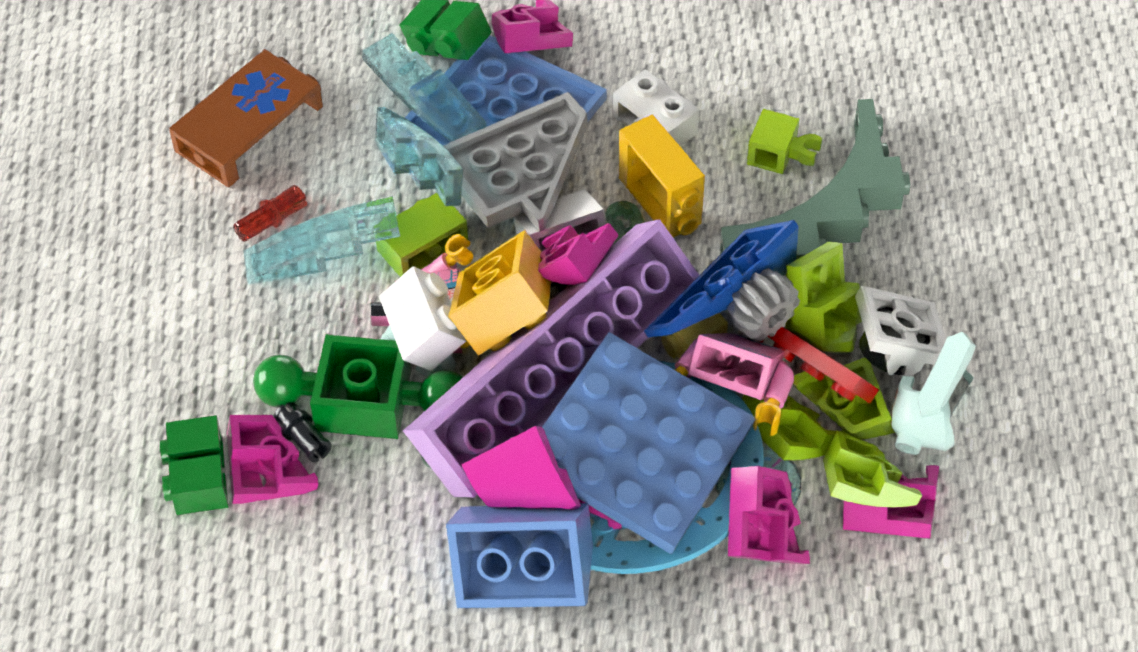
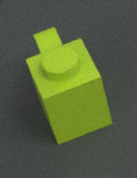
(776, 142)

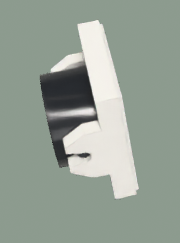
(899, 331)

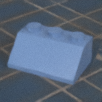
(520, 556)

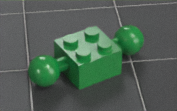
(356, 387)

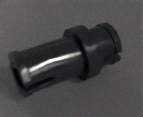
(298, 427)

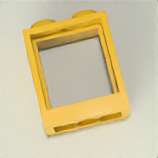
(661, 176)

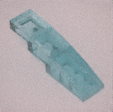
(422, 89)
(419, 154)
(324, 238)

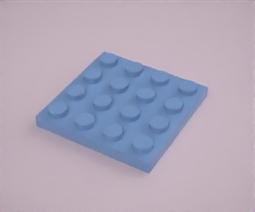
(511, 83)
(643, 441)

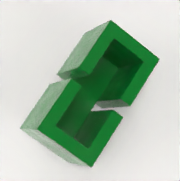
(446, 28)
(195, 465)

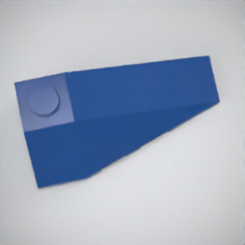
(712, 291)

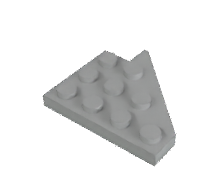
(521, 161)

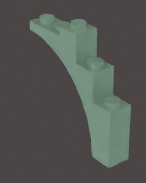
(842, 208)

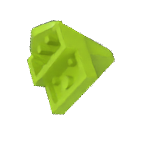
(827, 303)

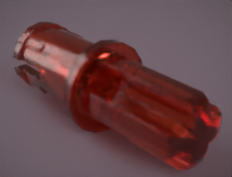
(270, 213)

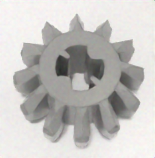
(763, 304)

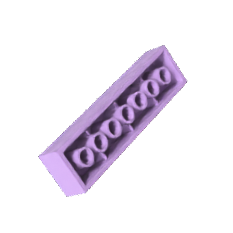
(539, 364)

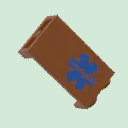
(242, 114)

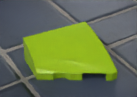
(854, 417)
(798, 431)
(863, 476)

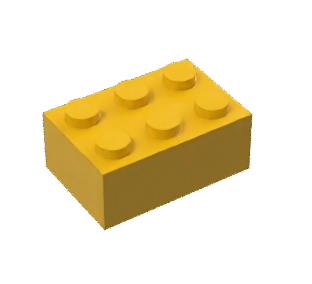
(500, 295)

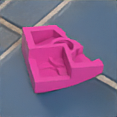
(530, 28)
(574, 257)
(260, 448)
(522, 474)
(763, 517)
(901, 521)

